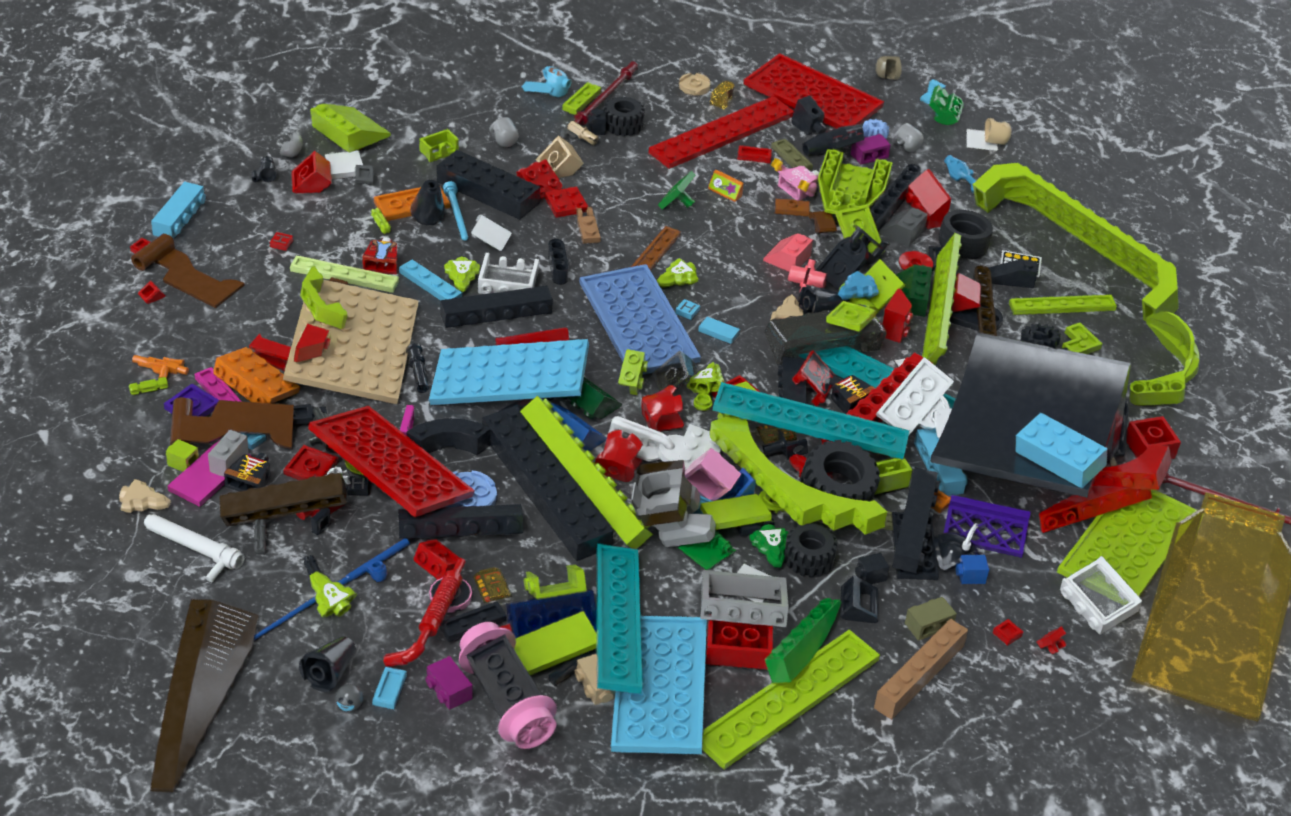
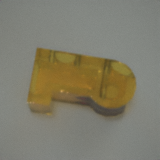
(721, 94)

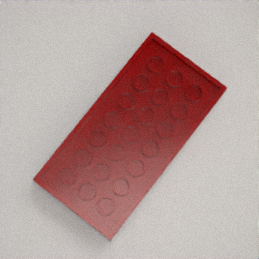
(793, 80)
(391, 460)

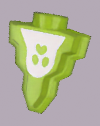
(462, 272)
(678, 274)
(706, 380)
(331, 596)

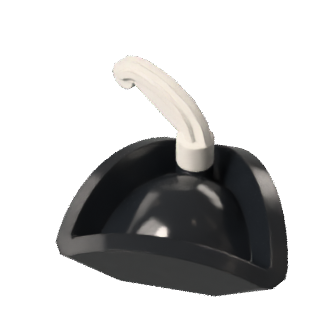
(951, 546)

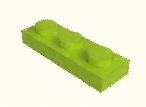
(581, 98)

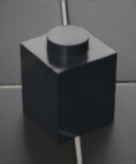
(872, 568)

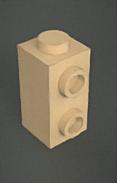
(587, 674)

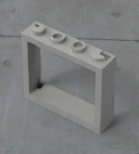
(740, 610)

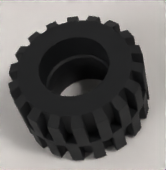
(624, 116)
(810, 549)

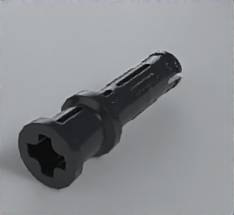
(417, 362)

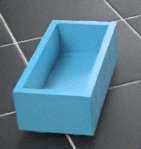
(1061, 450)

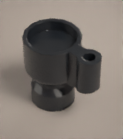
(266, 171)

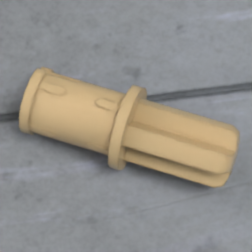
(583, 133)

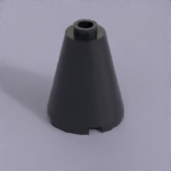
(428, 204)
(818, 299)
(327, 663)

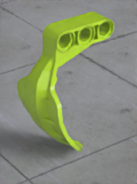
(1179, 340)

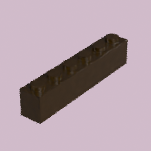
(283, 499)

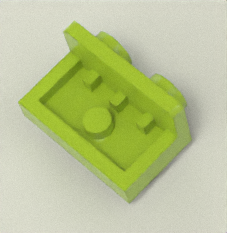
(632, 370)

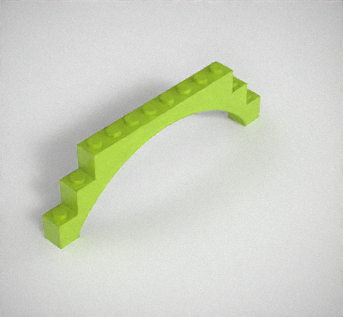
(797, 499)

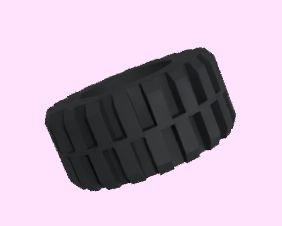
(845, 460)

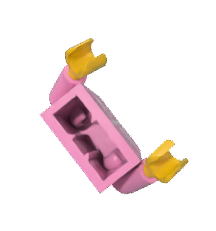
(796, 181)

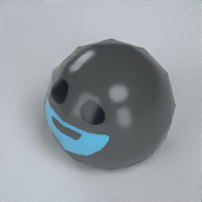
(349, 697)

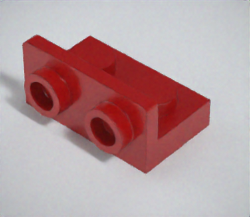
(435, 558)

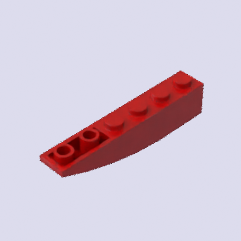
(1100, 501)

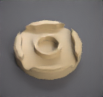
(694, 84)

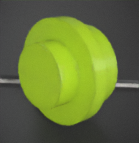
(702, 402)

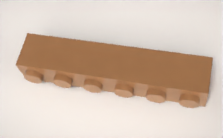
(920, 669)

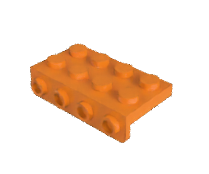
(253, 377)

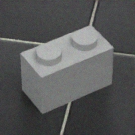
(227, 452)

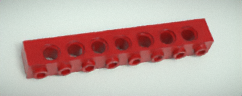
(878, 396)

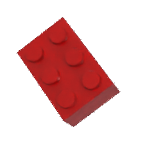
(738, 644)

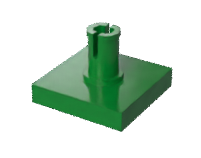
(677, 191)

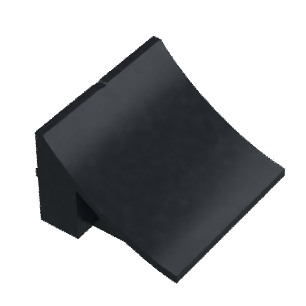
(1011, 385)

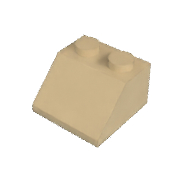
(561, 158)

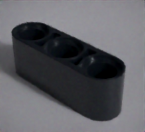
(558, 261)

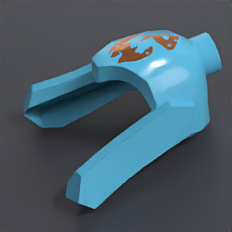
(556, 84)

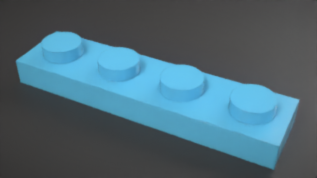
(429, 281)

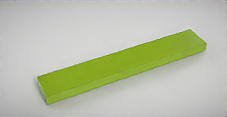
(1064, 304)

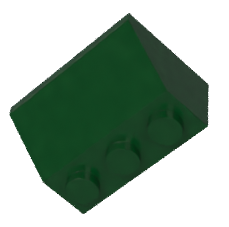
(916, 287)
(594, 401)

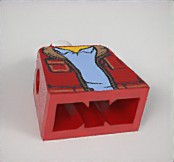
(381, 256)

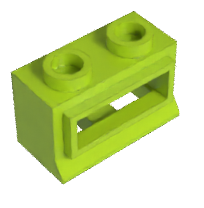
(439, 141)

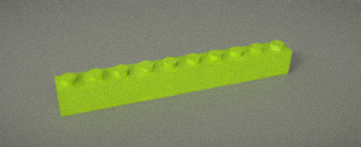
(586, 473)

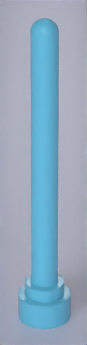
(450, 190)

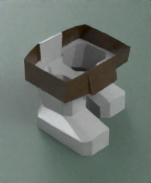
(665, 498)

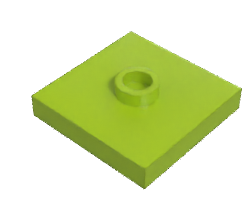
(851, 316)

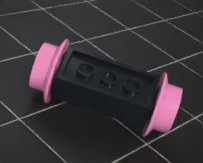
(523, 711)

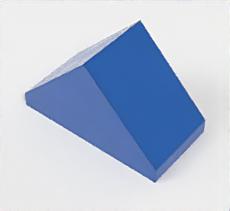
(743, 486)

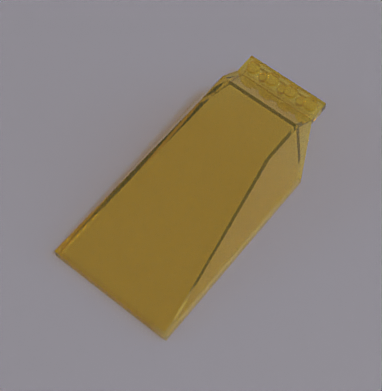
(1219, 608)

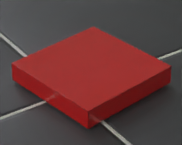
(310, 462)

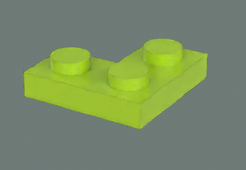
(1082, 340)

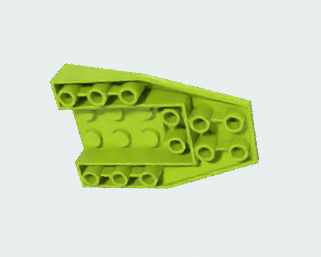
(851, 186)

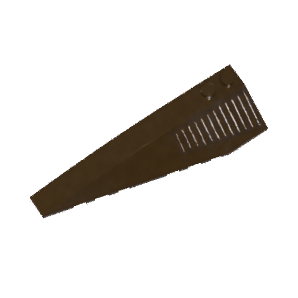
(206, 663)

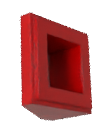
(151, 293)

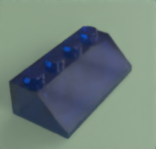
(535, 613)

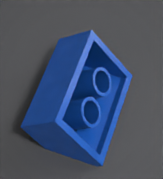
(582, 430)

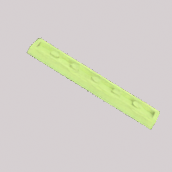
(350, 274)

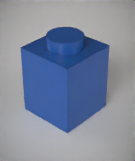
(972, 569)

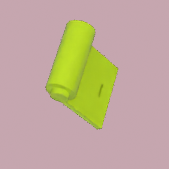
(886, 287)

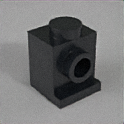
(597, 122)

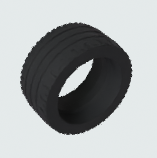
(971, 223)

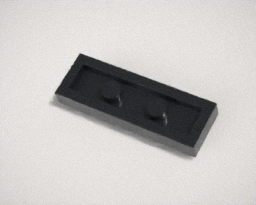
(458, 625)

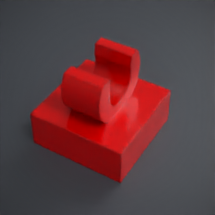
(1052, 639)

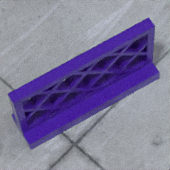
(989, 513)

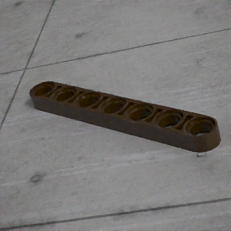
(985, 301)

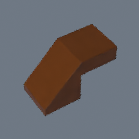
(823, 221)

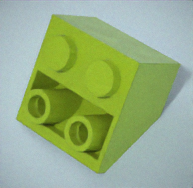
(894, 474)

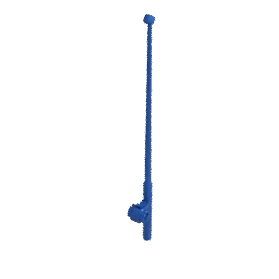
(374, 567)

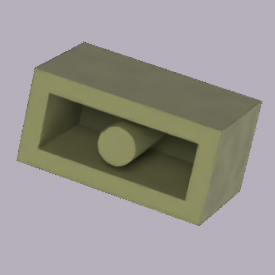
(929, 617)

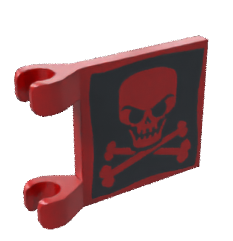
(817, 375)

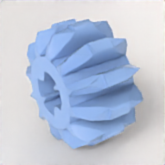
(875, 127)

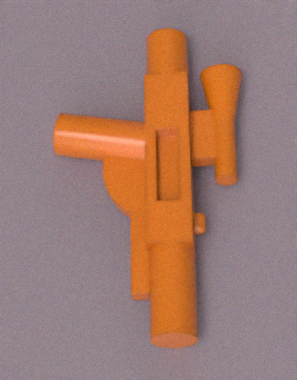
(163, 366)

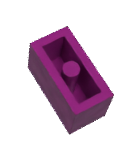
(870, 149)
(449, 683)

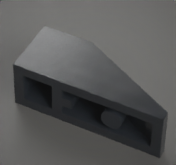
(1015, 273)

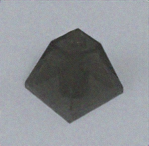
(675, 371)

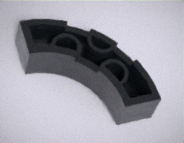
(455, 432)

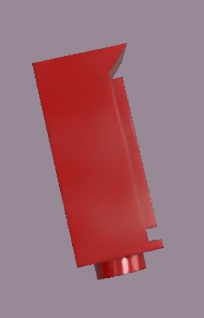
(273, 352)

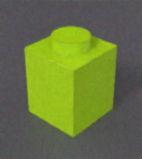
(181, 455)

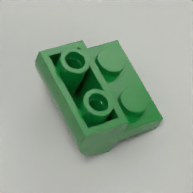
(947, 107)

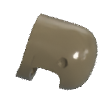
(888, 66)

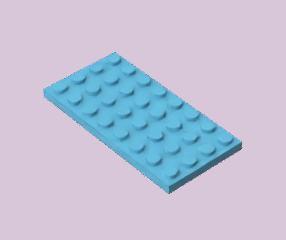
(510, 372)
(671, 703)

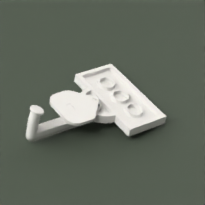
(918, 399)
(667, 448)

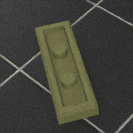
(791, 154)

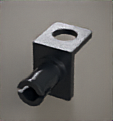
(782, 446)

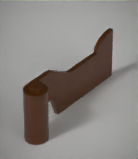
(183, 274)
(235, 416)

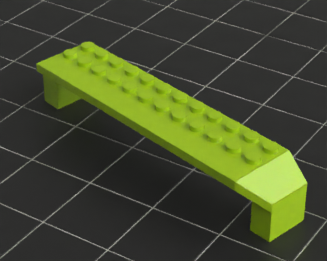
(1023, 186)

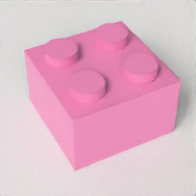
(712, 475)

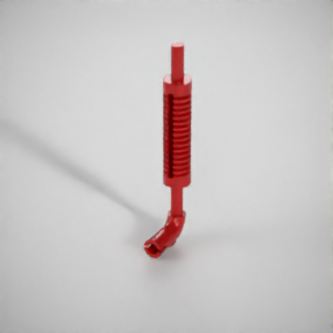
(432, 618)

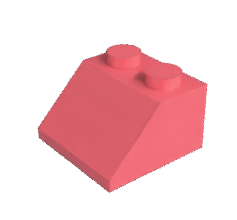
(790, 252)

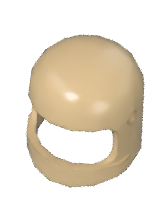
(999, 132)

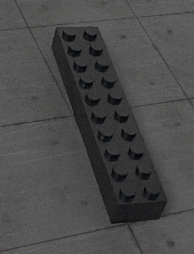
(547, 483)

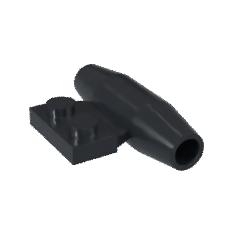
(833, 139)

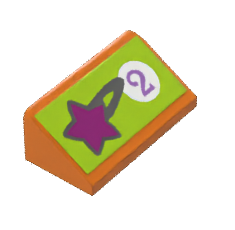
(726, 186)

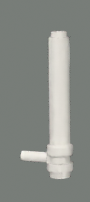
(219, 552)

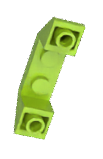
(329, 314)

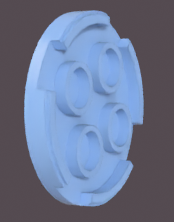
(485, 490)

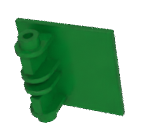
(709, 553)

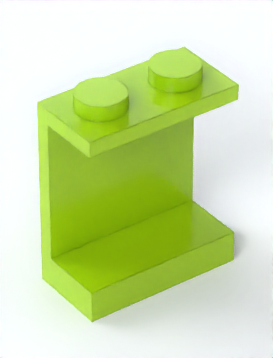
(576, 584)

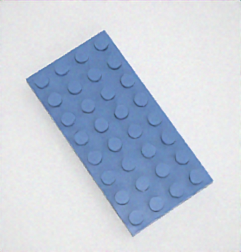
(637, 315)

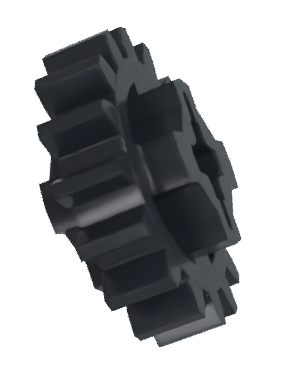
(1041, 335)

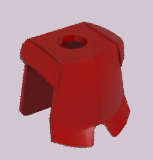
(662, 410)
(620, 456)

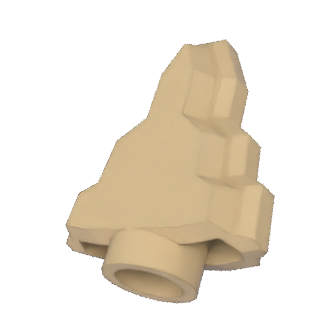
(789, 308)
(141, 497)

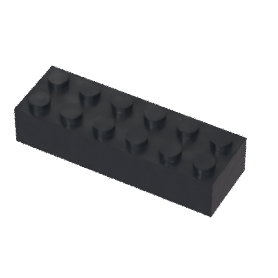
(489, 184)

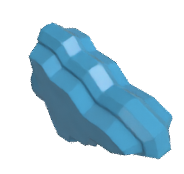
(858, 287)

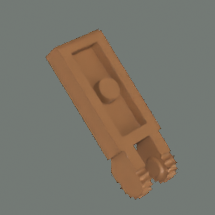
(588, 226)

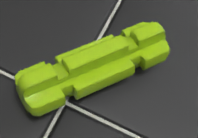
(380, 220)
(148, 386)

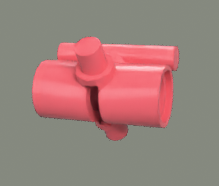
(807, 275)

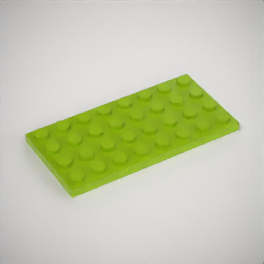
(1130, 540)

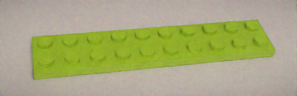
(941, 300)
(784, 702)

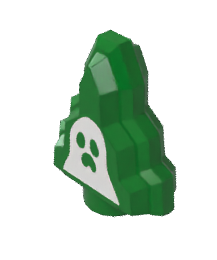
(770, 542)

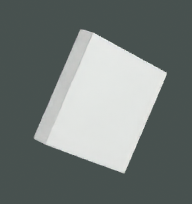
(343, 164)

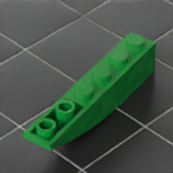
(802, 643)

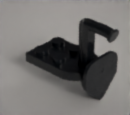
(850, 257)

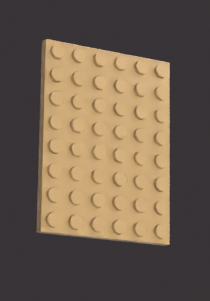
(365, 355)

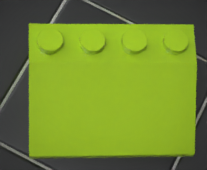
(346, 126)

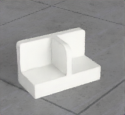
(490, 232)

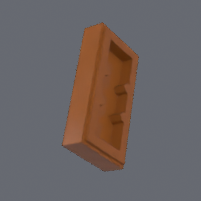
(791, 207)

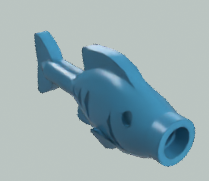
(959, 170)

